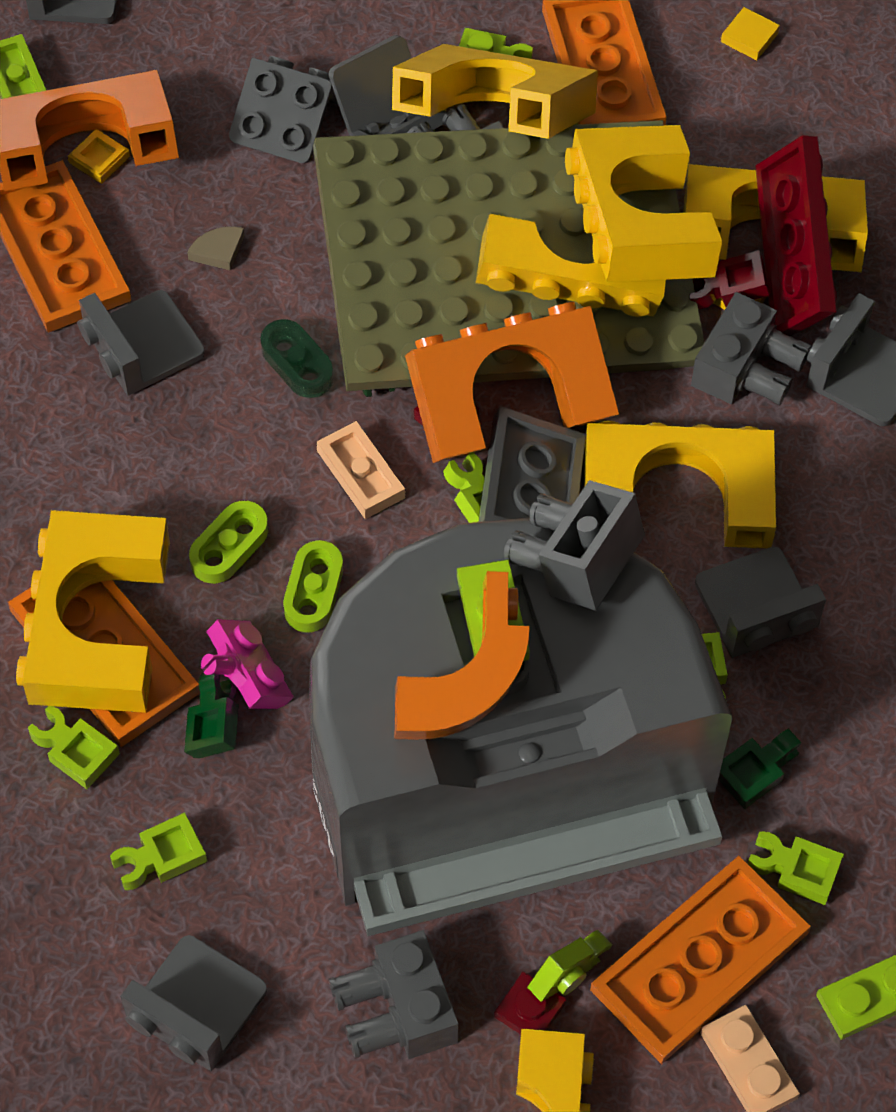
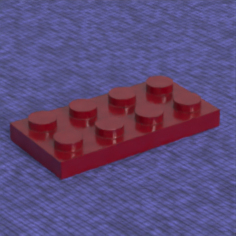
(796, 235)

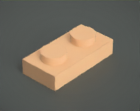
(360, 470)
(749, 1062)

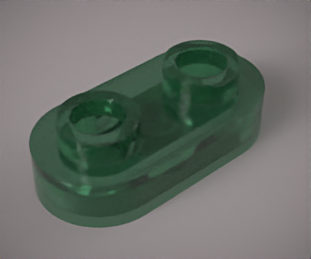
(297, 361)

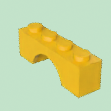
(520, 261)
(553, 1069)

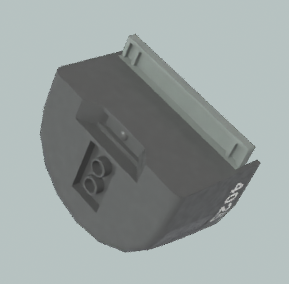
(576, 774)

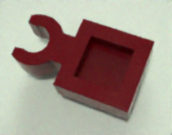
(736, 274)

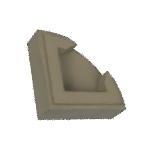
(217, 247)

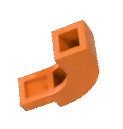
(458, 700)

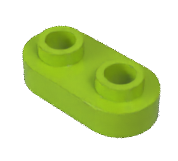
(223, 541)
(313, 588)

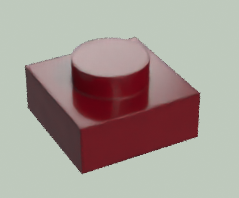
(523, 1010)

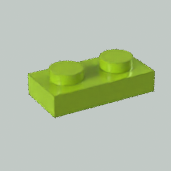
(18, 69)
(861, 998)

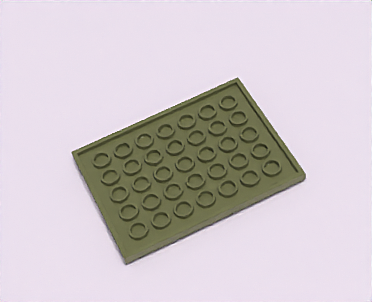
(407, 244)

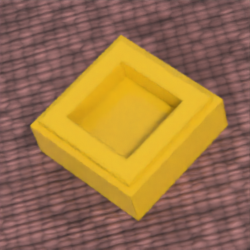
(750, 33)
(98, 156)

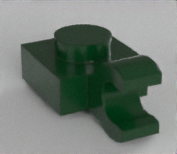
(213, 722)
(755, 770)

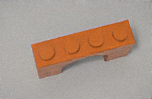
(123, 105)
(562, 343)

